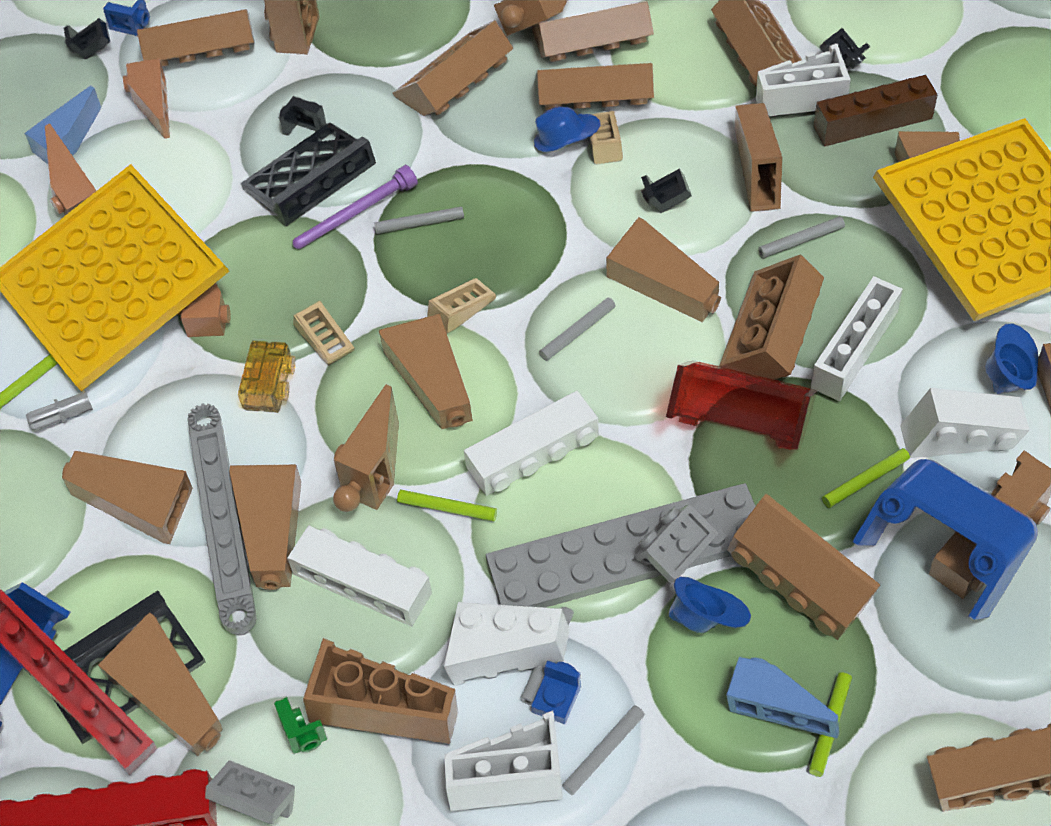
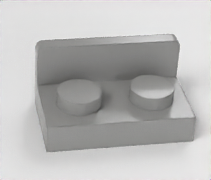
(677, 541)
(251, 792)

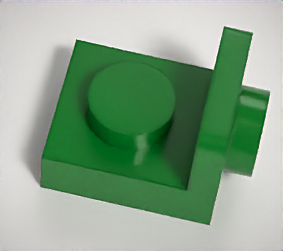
(299, 735)

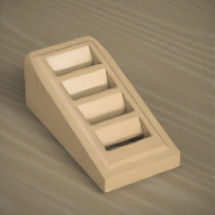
(606, 142)
(463, 311)
(313, 313)

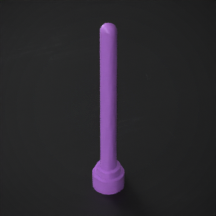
(402, 179)

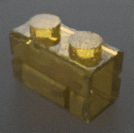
(266, 376)

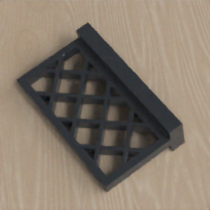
(316, 182)
(104, 639)

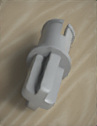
(59, 411)

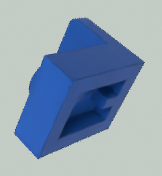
(126, 18)
(557, 691)

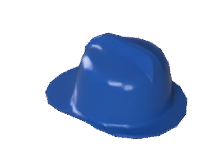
(562, 127)
(1013, 361)
(704, 606)

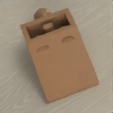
(521, 14)
(368, 456)

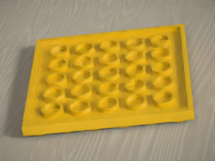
(981, 214)
(108, 276)

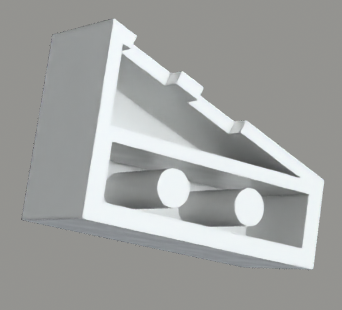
(963, 423)
(503, 638)

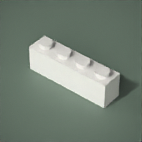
(856, 338)
(531, 443)
(360, 575)

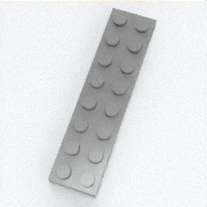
(605, 552)

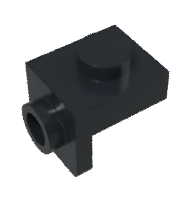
(88, 40)
(850, 52)
(301, 113)
(666, 191)

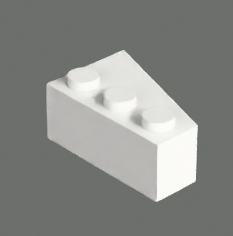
(798, 86)
(506, 769)

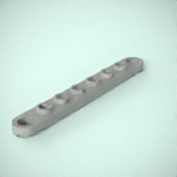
(221, 519)

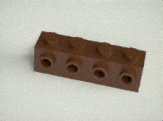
(875, 110)

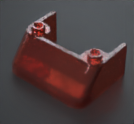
(741, 401)

